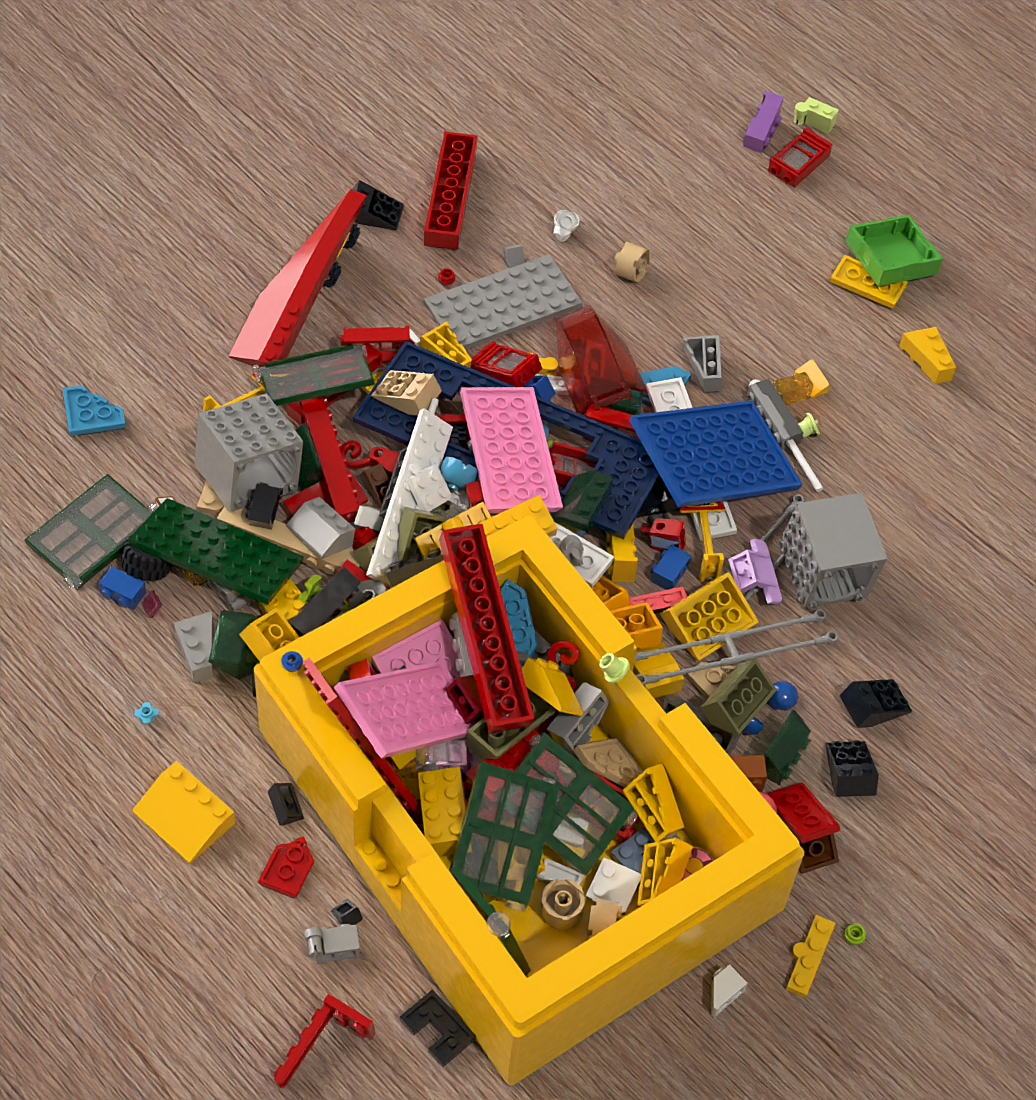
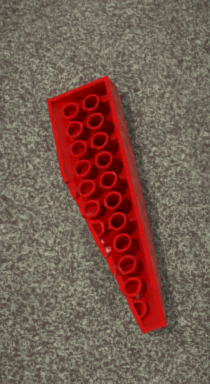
(291, 294)

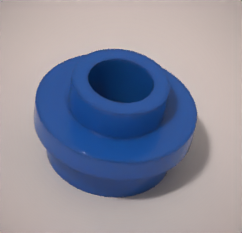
(292, 666)

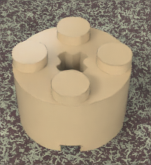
(632, 262)
(562, 904)
(602, 916)

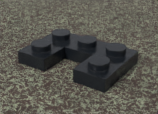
(434, 1010)

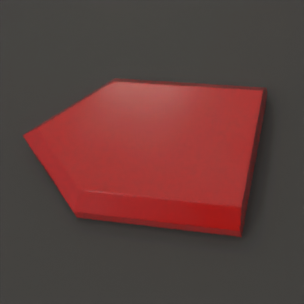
(287, 868)

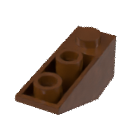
(376, 483)

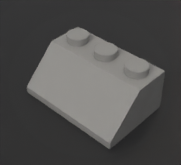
(321, 528)

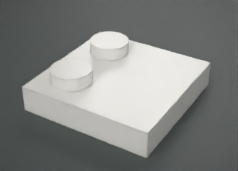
(614, 884)

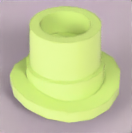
(808, 425)
(614, 667)

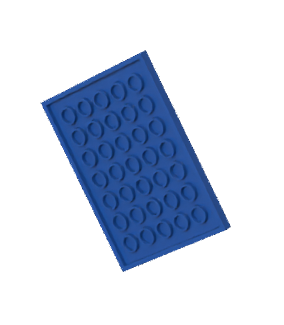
(715, 453)

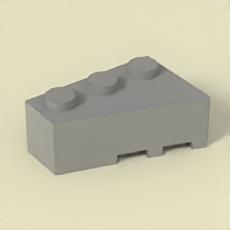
(705, 360)
(196, 642)
(574, 730)

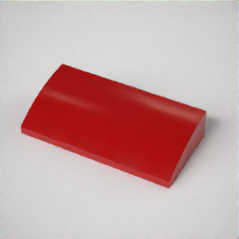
(293, 503)

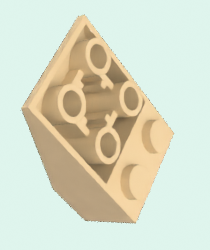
(407, 391)

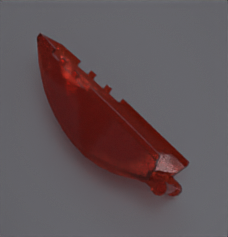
(594, 361)

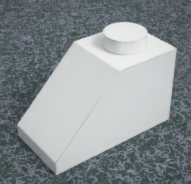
(369, 517)
(725, 989)

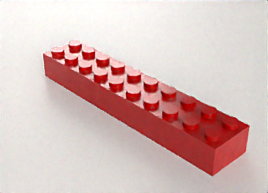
(486, 629)

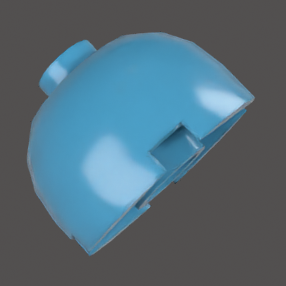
(457, 474)

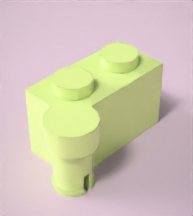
(817, 115)

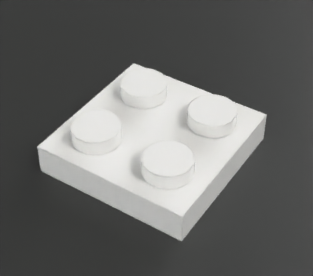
(429, 488)

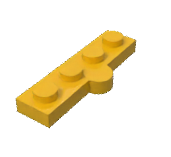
(809, 956)

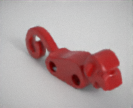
(388, 458)
(564, 658)

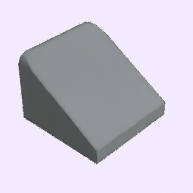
(514, 255)

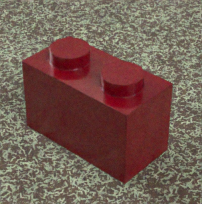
(466, 698)

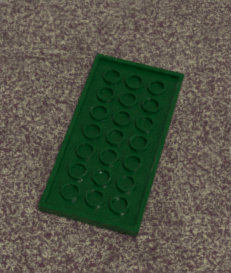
(216, 551)

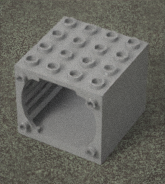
(247, 446)
(832, 550)

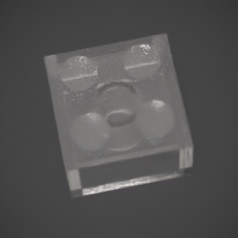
(442, 756)

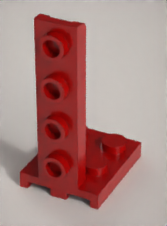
(343, 1016)

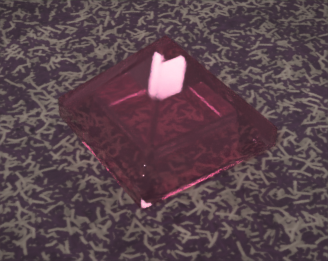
(152, 604)

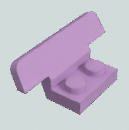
(756, 569)

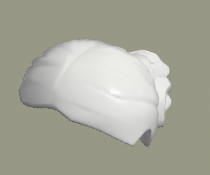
(565, 224)

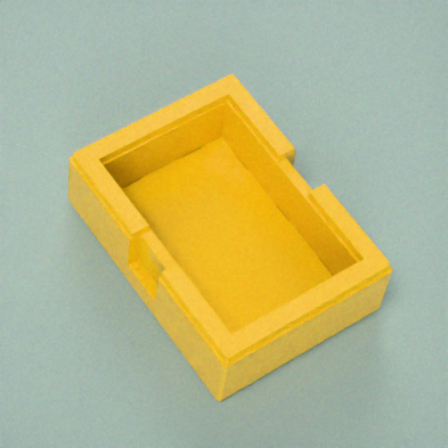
(572, 981)

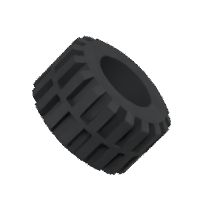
(143, 565)

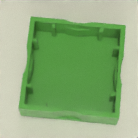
(893, 250)

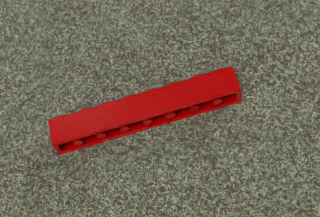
(333, 464)

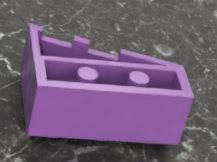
(764, 122)

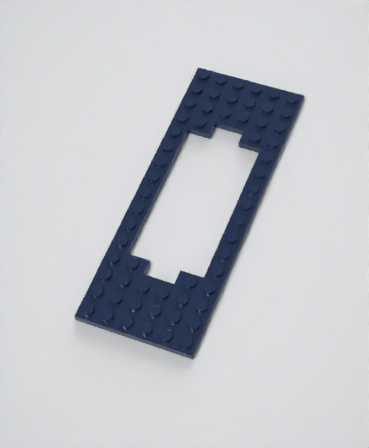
(613, 450)

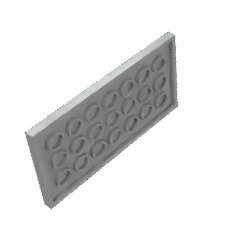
(504, 302)

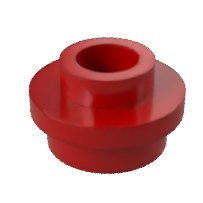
(446, 276)

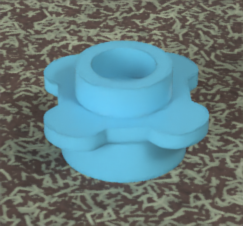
(146, 718)

